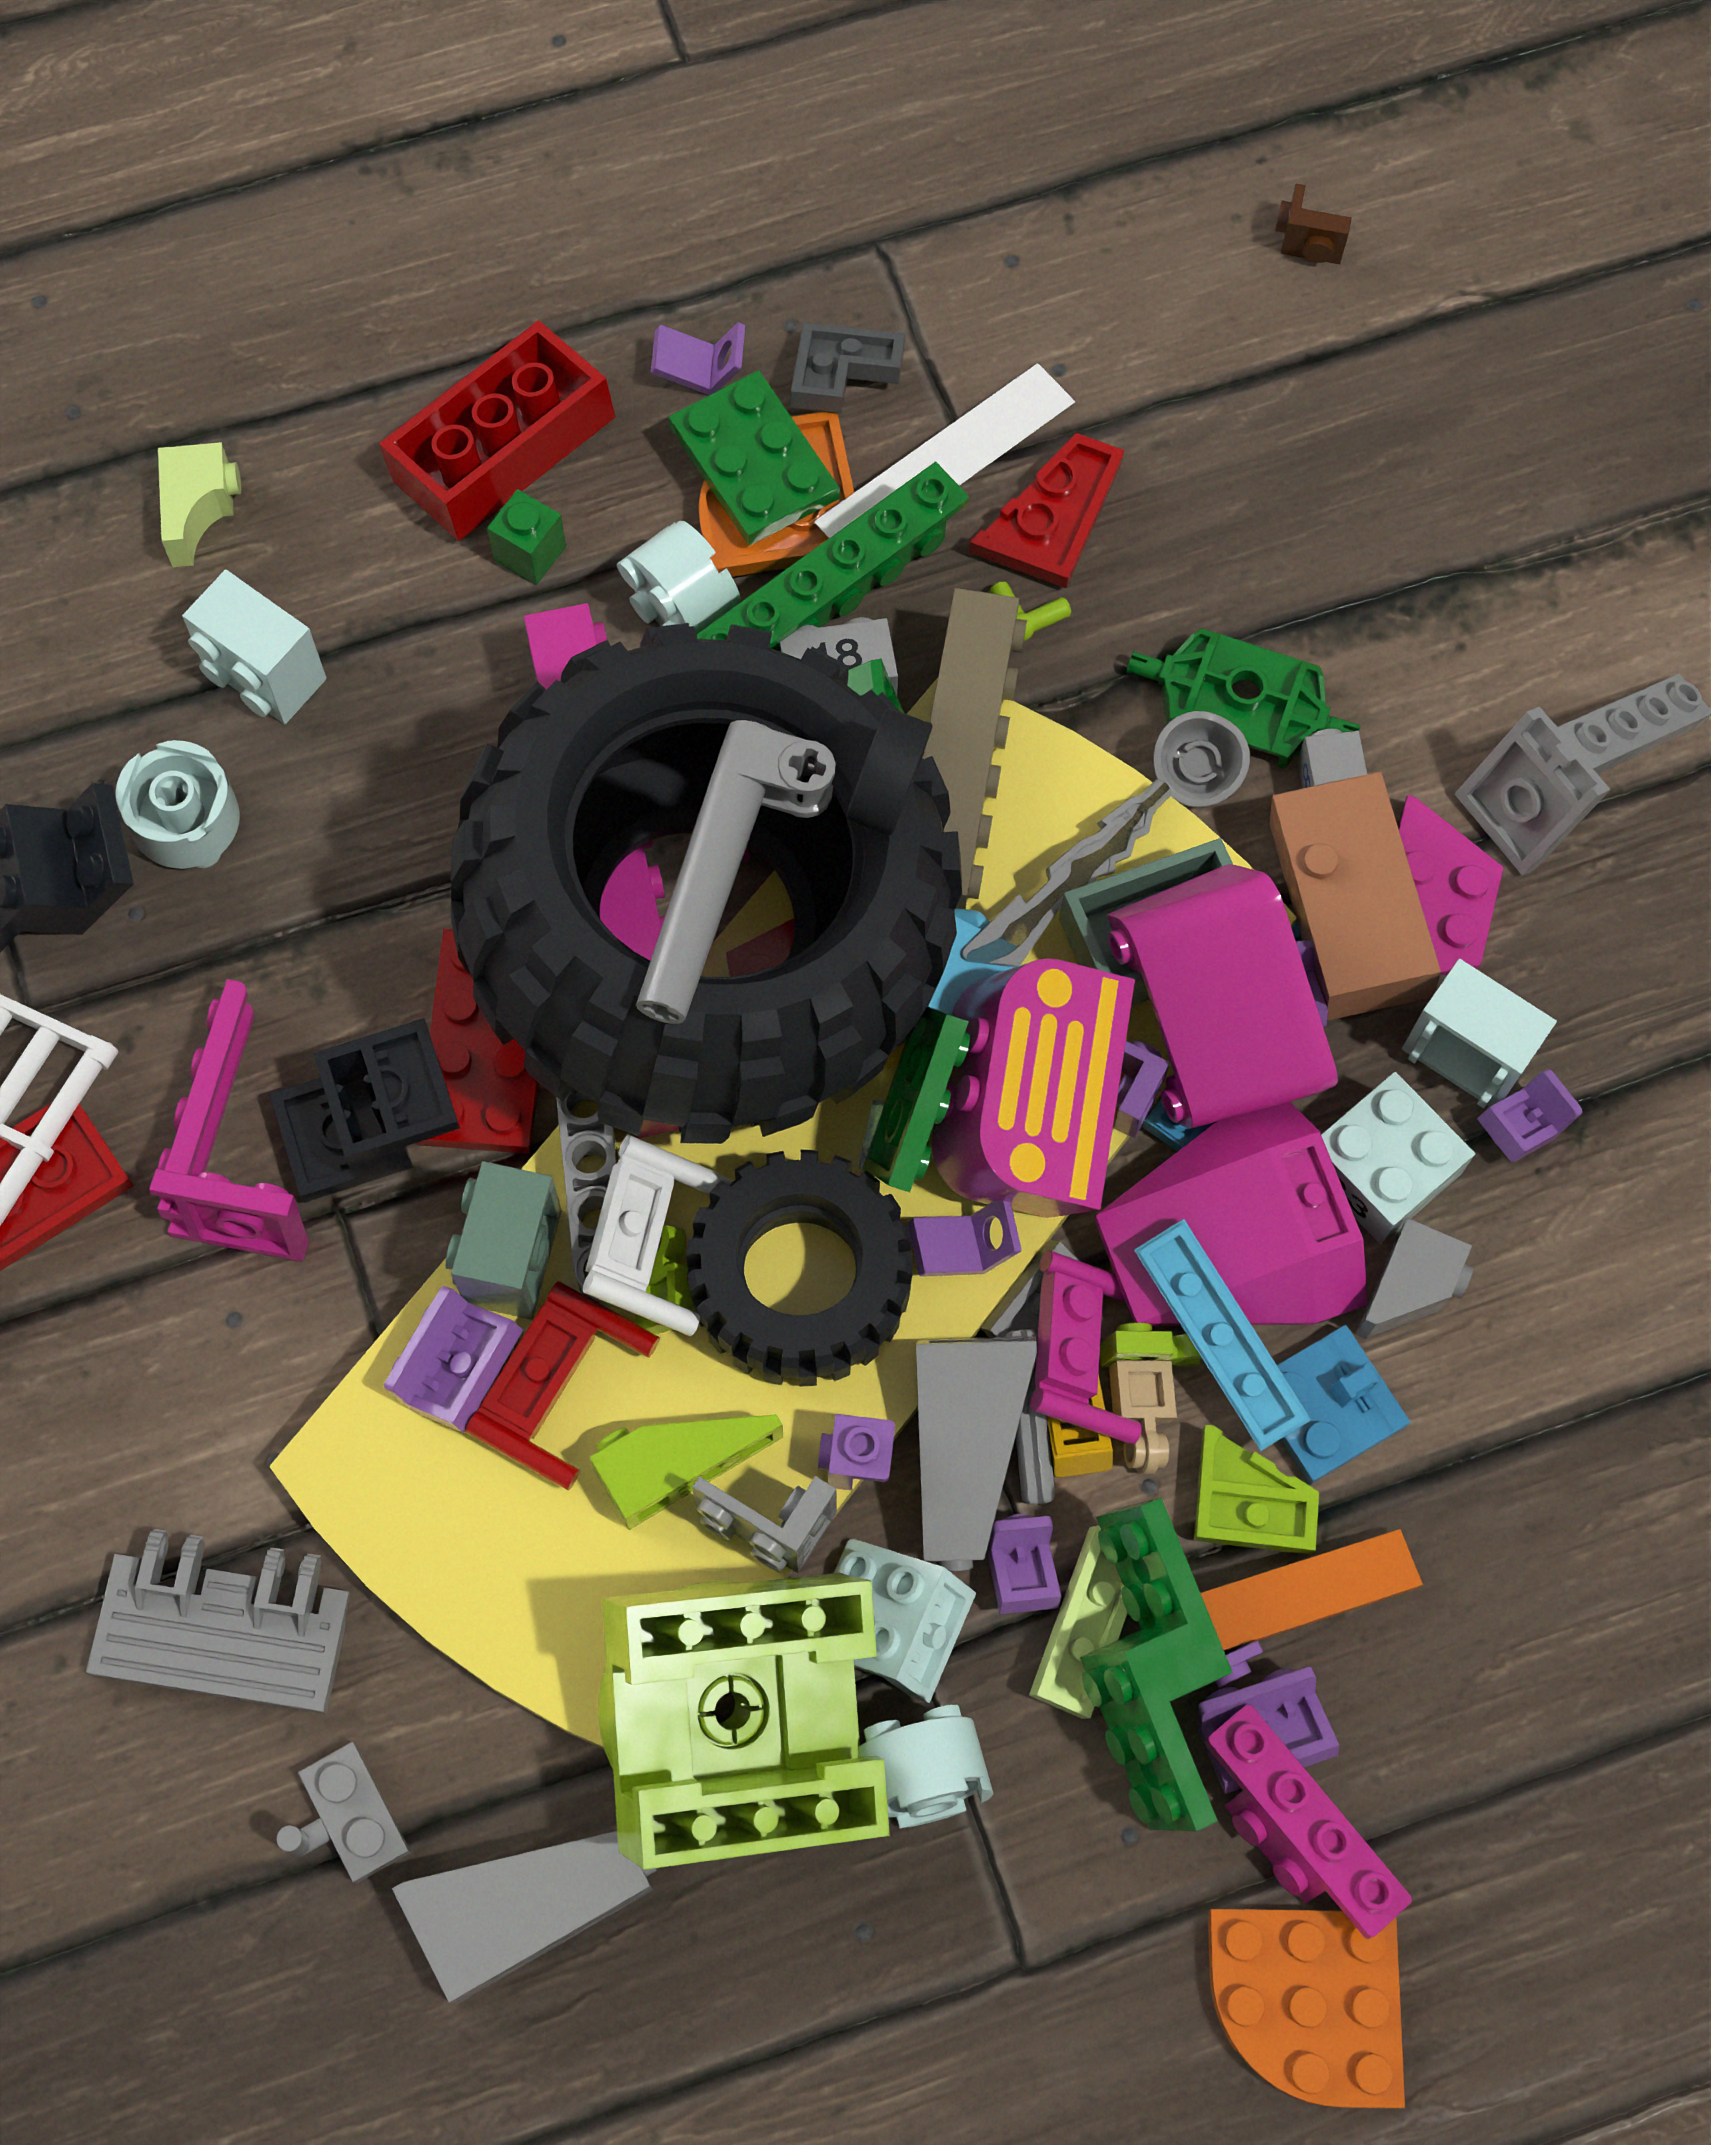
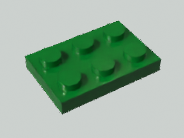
(754, 457)
(917, 1099)

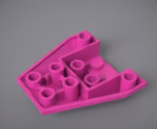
(1263, 1212)

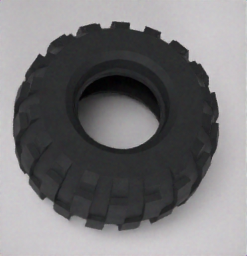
(627, 759)

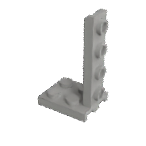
(1547, 775)

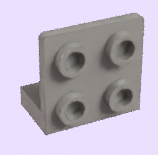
(803, 1516)

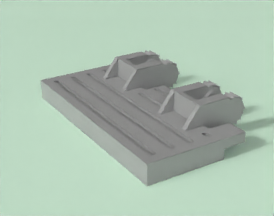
(219, 1638)

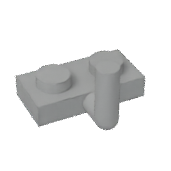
(350, 1816)

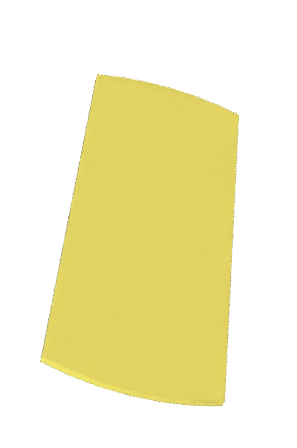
(516, 1567)

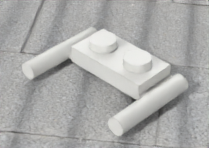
(632, 1229)

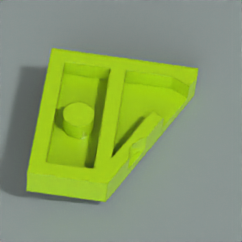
(1250, 1501)

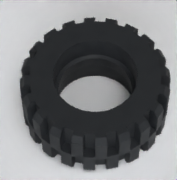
(784, 1195)

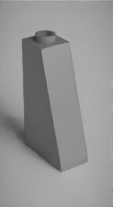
(967, 1429)
(514, 1909)

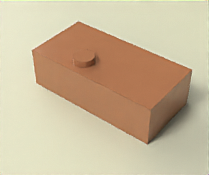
(1354, 895)

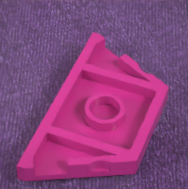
(1453, 883)

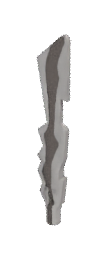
(1020, 924)

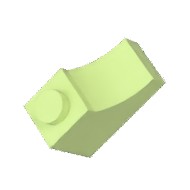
(194, 493)

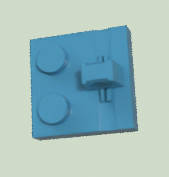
(1345, 1401)

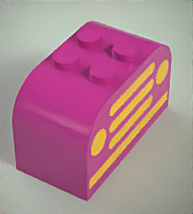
(1036, 1088)

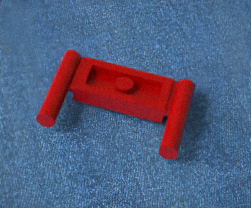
(540, 1373)

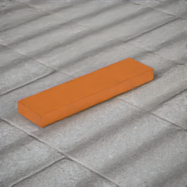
(1311, 1590)

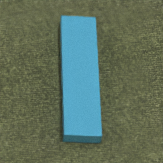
(1222, 1334)

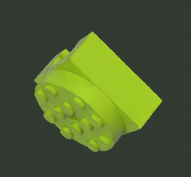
(786, 1757)

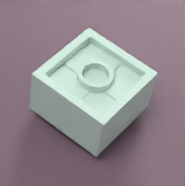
(1477, 1034)

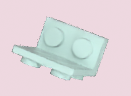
(915, 1615)

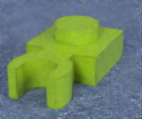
(668, 1276)
(1139, 1342)

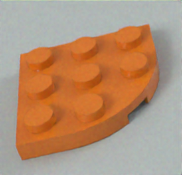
(793, 541)
(1310, 2003)

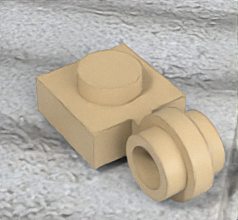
(1145, 1394)

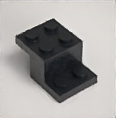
(61, 864)
(364, 1110)

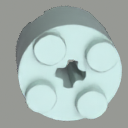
(678, 580)
(178, 805)
(929, 1765)

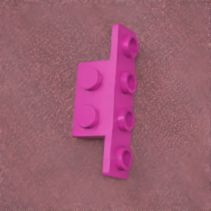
(1301, 1827)

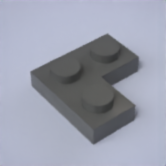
(836, 353)

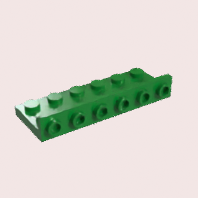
(852, 561)

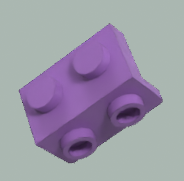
(452, 1359)
(1287, 1705)

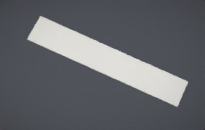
(965, 444)

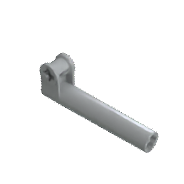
(751, 771)

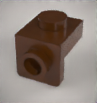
(1311, 233)

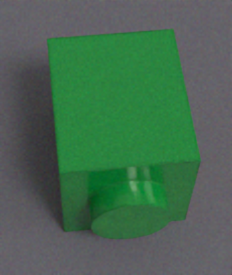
(526, 537)

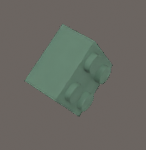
(504, 1239)

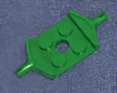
(1275, 721)

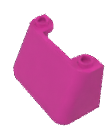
(1226, 995)

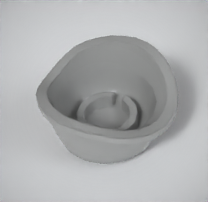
(1201, 758)

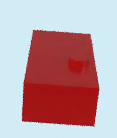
(498, 430)

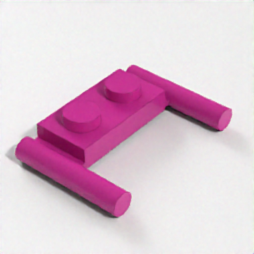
(1071, 1346)

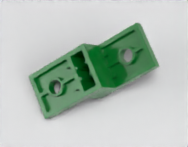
(1153, 1666)

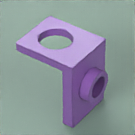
(697, 362)
(963, 1242)

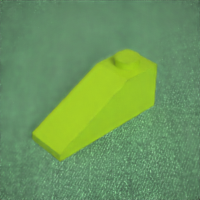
(662, 1461)

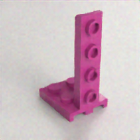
(203, 1203)

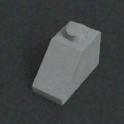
(1416, 1278)

